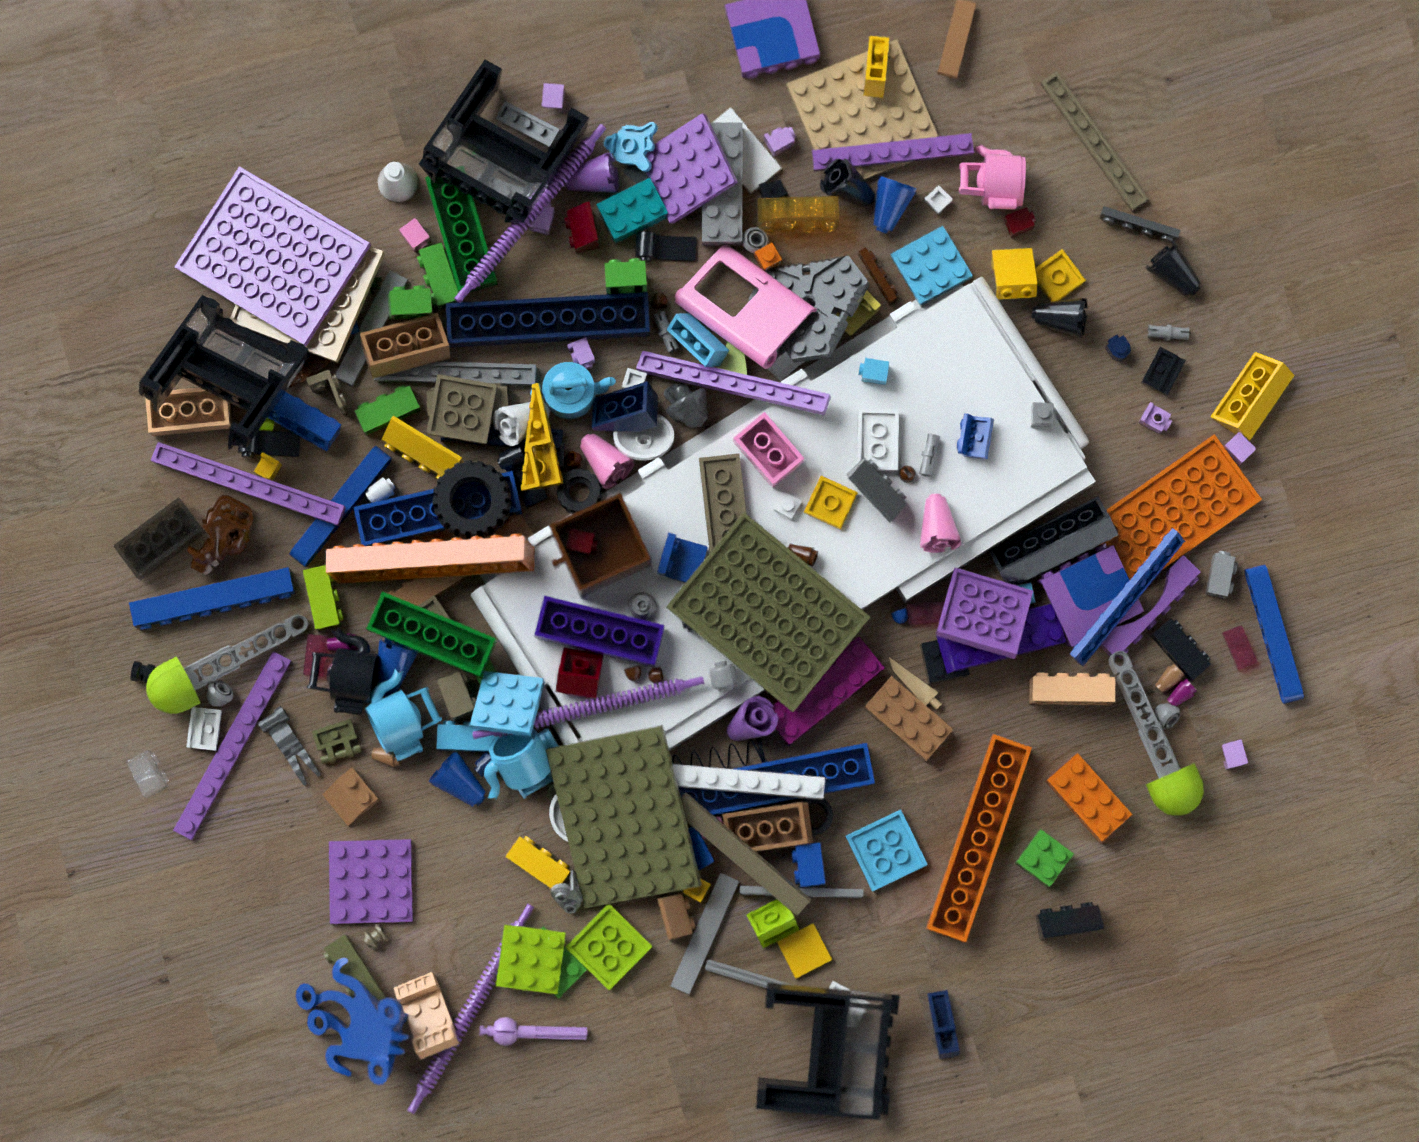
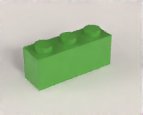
(438, 275)
(379, 413)

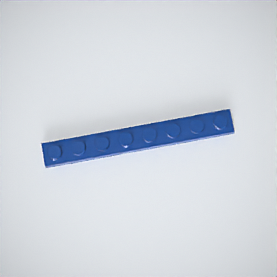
(1127, 597)

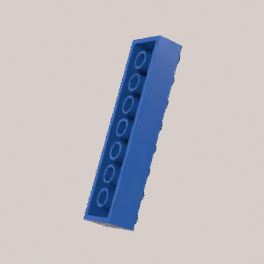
(415, 515)

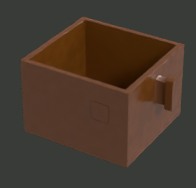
(618, 548)

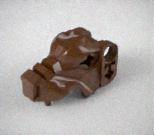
(218, 525)

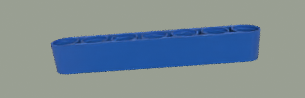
(349, 496)
(1274, 634)

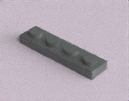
(529, 125)
(1133, 222)

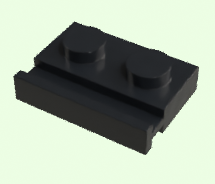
(1163, 371)

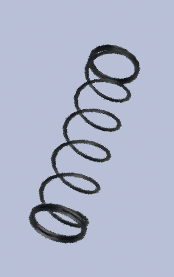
(760, 751)

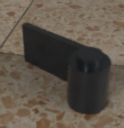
(670, 248)
(273, 444)
(513, 460)

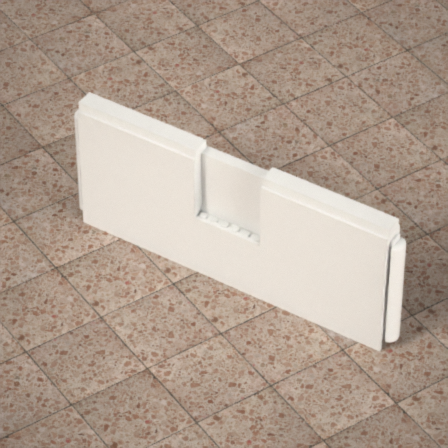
(942, 363)

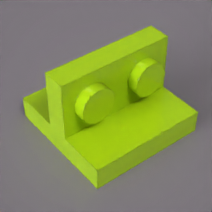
(772, 922)

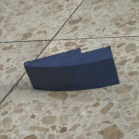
(943, 1024)

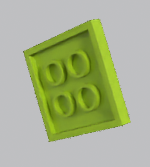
(609, 946)
(530, 959)

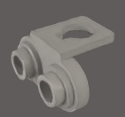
(568, 897)

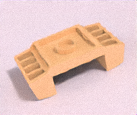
(427, 1015)

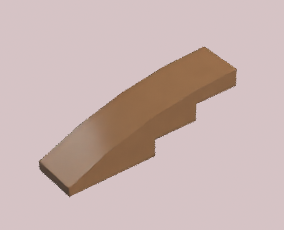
(956, 38)

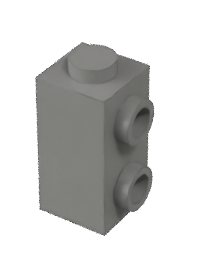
(1220, 575)

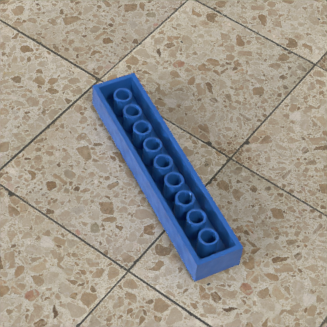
(841, 768)

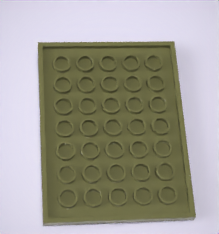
(768, 612)
(623, 816)

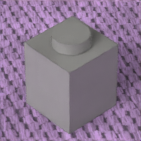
(1042, 414)

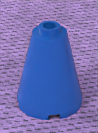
(891, 203)
(392, 657)
(458, 781)

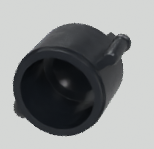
(349, 675)

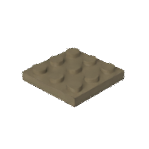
(462, 409)

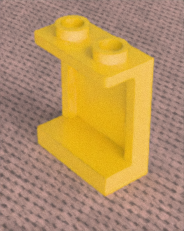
(1014, 273)

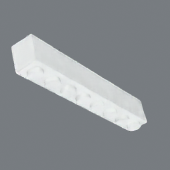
(749, 782)

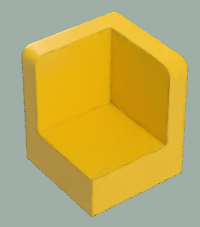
(267, 467)
(698, 893)

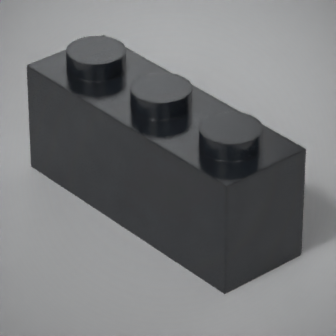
(1181, 649)

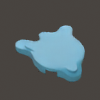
(632, 144)

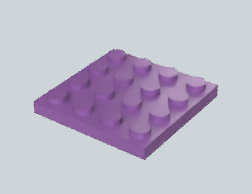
(689, 168)
(984, 613)
(370, 881)

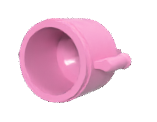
(998, 180)

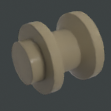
(375, 937)

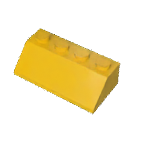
(1253, 395)
(419, 448)

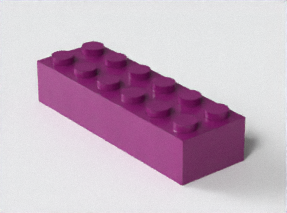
(844, 678)

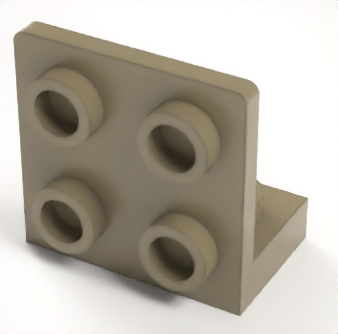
(320, 383)

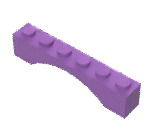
(1177, 579)

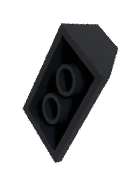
(1069, 920)

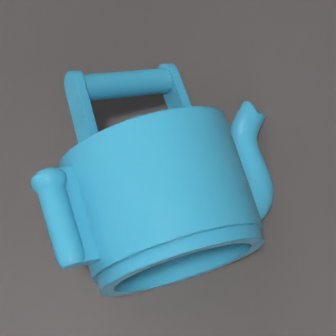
(581, 396)
(398, 719)
(520, 762)

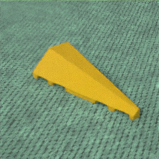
(541, 461)

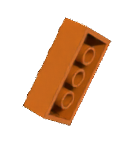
(1088, 798)

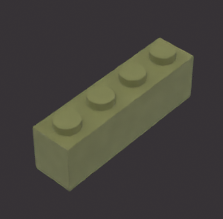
(354, 967)

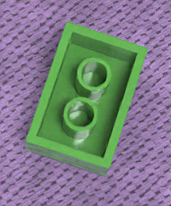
(625, 276)

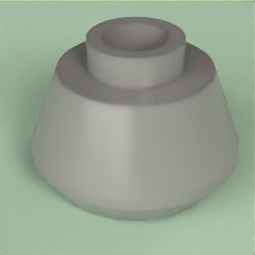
(755, 239)
(638, 611)
(219, 693)
(1167, 715)

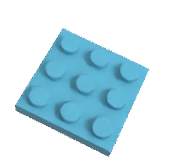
(931, 265)
(507, 703)
(886, 850)

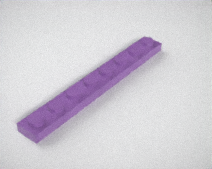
(896, 151)

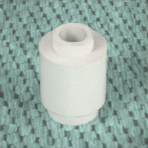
(380, 490)

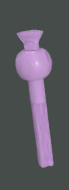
(506, 1032)

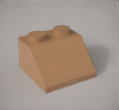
(350, 796)
(676, 917)

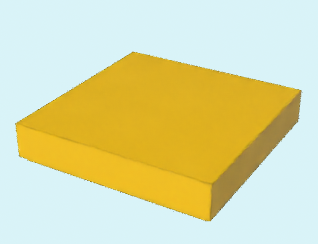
(1058, 276)
(830, 502)
(804, 950)

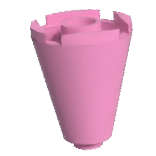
(605, 460)
(938, 526)

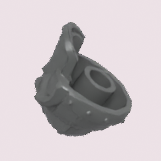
(687, 405)

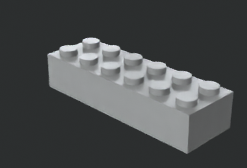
(724, 213)

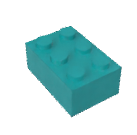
(632, 210)

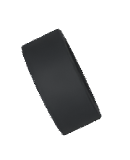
(829, 815)

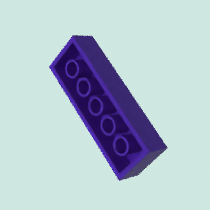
(599, 631)
(1040, 632)

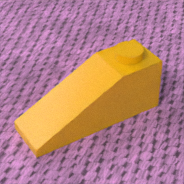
(876, 66)

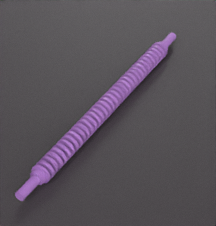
(513, 233)
(678, 686)
(423, 1090)

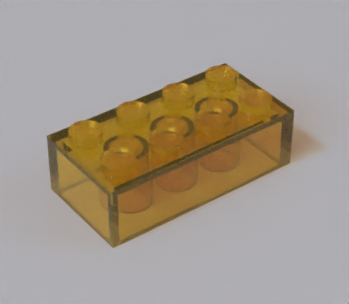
(798, 214)

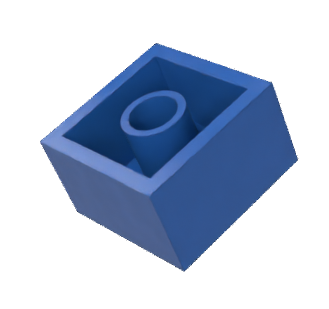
(809, 865)

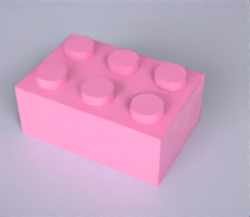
(768, 449)

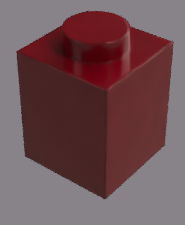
(1019, 222)
(581, 542)

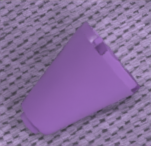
(595, 176)
(753, 720)

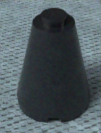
(846, 183)
(1174, 269)
(1063, 315)

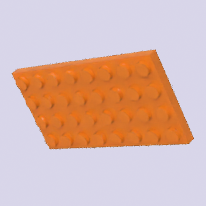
(1190, 495)

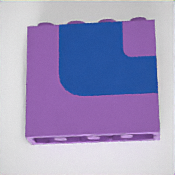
(771, 35)
(1085, 590)

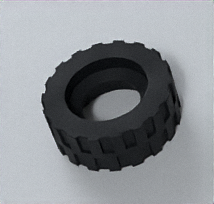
(574, 477)

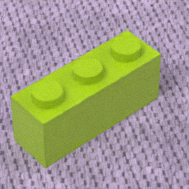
(322, 598)

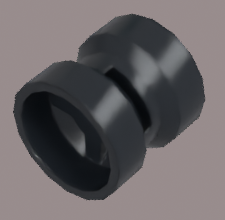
(141, 672)

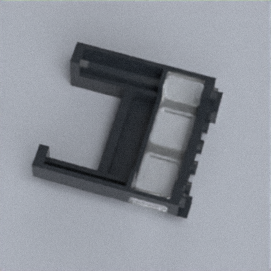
(490, 160)
(226, 363)
(844, 1054)

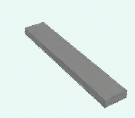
(375, 318)
(810, 892)
(704, 933)

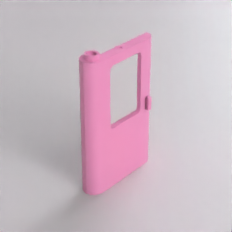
(763, 321)

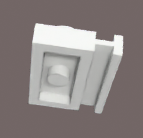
(204, 728)

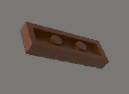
(878, 275)

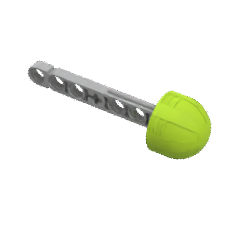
(174, 687)
(1177, 789)

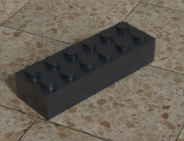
(1054, 542)

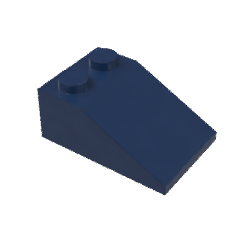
(626, 409)

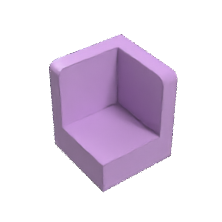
(553, 96)
(1239, 448)
(1234, 754)

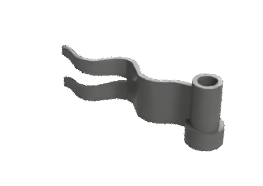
(287, 741)

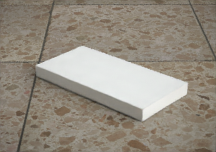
(757, 162)

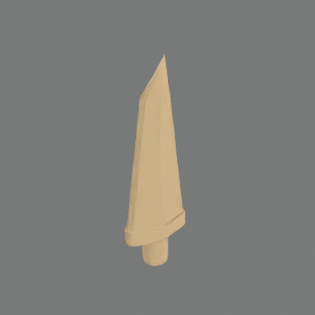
(919, 688)

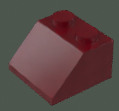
(582, 228)
(579, 673)

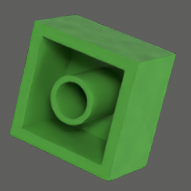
(409, 303)
(1044, 858)

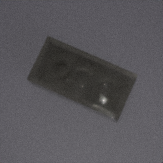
(159, 539)

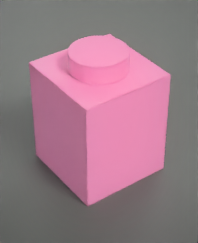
(415, 235)

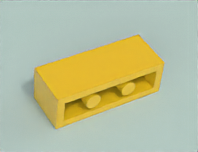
(538, 862)

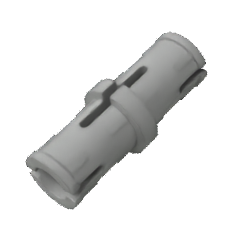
(1168, 332)
(667, 337)
(929, 454)

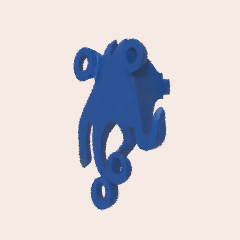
(373, 1026)

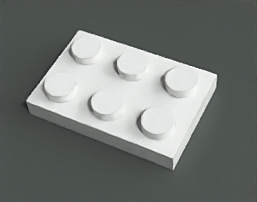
(878, 437)

